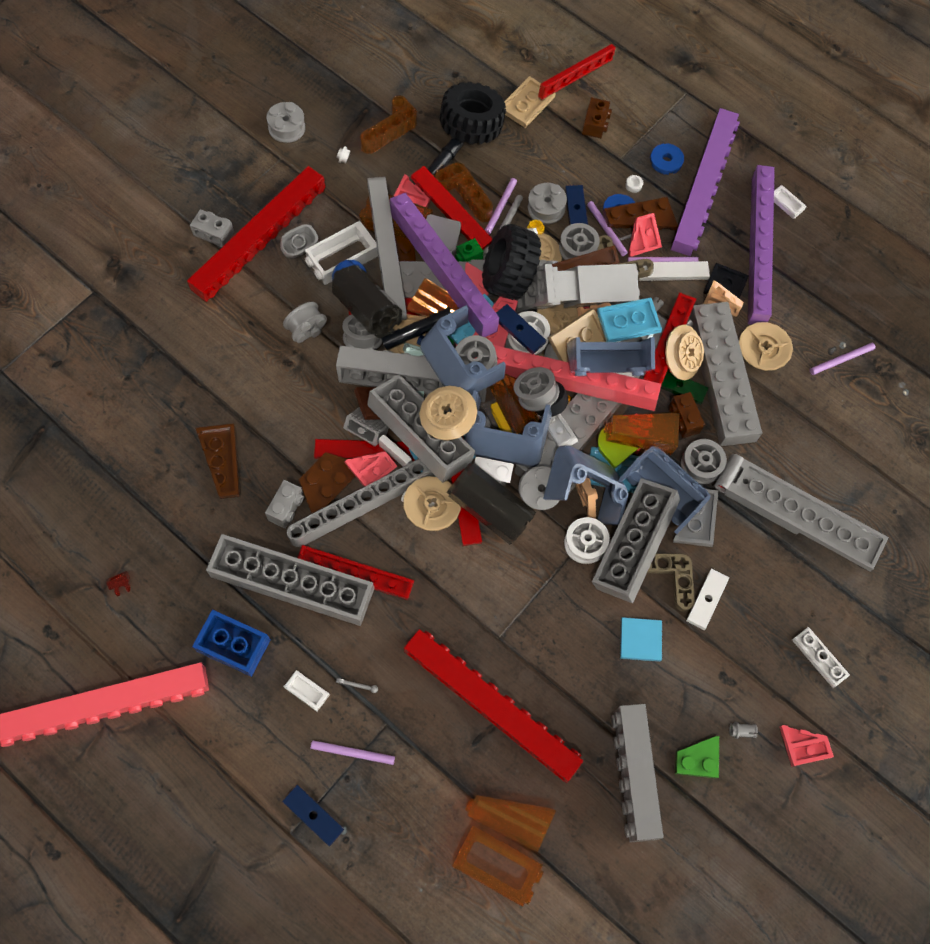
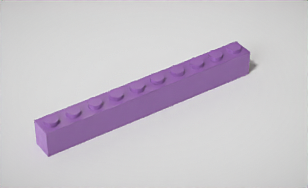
(704, 184)
(761, 245)
(444, 265)

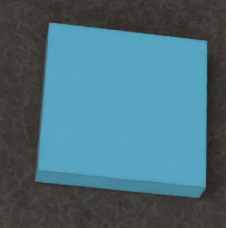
(641, 639)

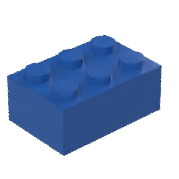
(231, 643)

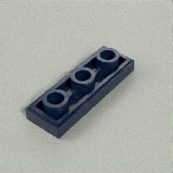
(576, 204)
(513, 322)
(303, 806)

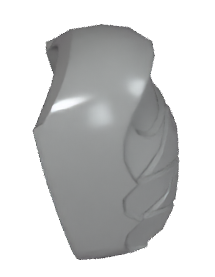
(297, 240)

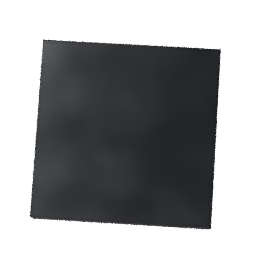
(729, 278)

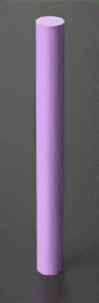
(500, 206)
(608, 230)
(665, 259)
(845, 357)
(352, 752)

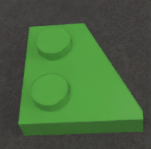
(699, 759)

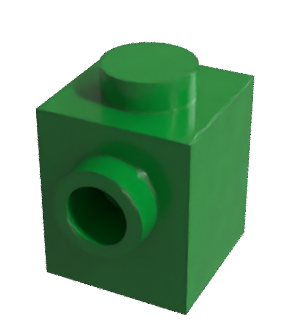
(469, 251)

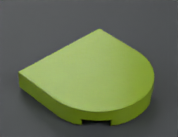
(614, 452)

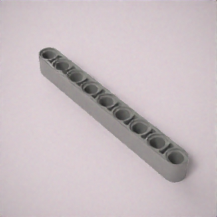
(386, 241)
(357, 500)

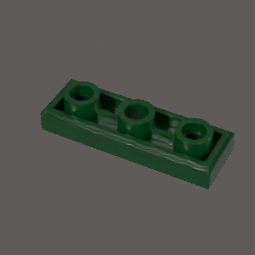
(671, 385)

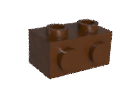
(596, 117)
(689, 416)

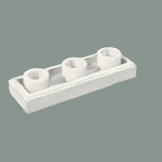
(711, 589)
(828, 666)

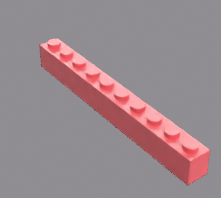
(600, 385)
(102, 703)

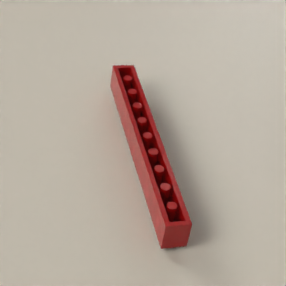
(256, 234)
(493, 706)

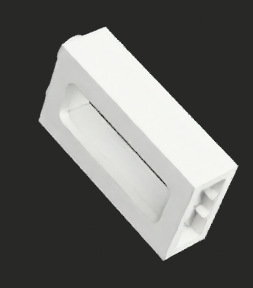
(337, 242)

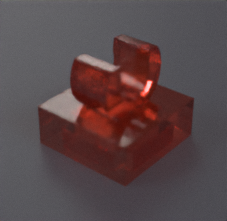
(117, 581)

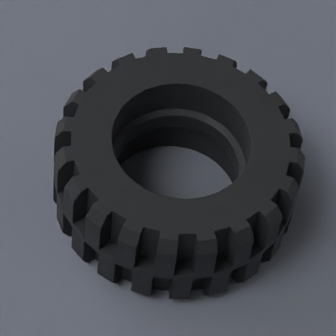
(472, 113)
(511, 261)

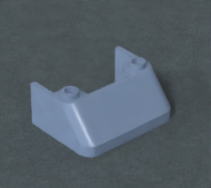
(611, 357)
(448, 363)
(508, 446)
(573, 467)
(661, 469)

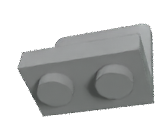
(447, 230)

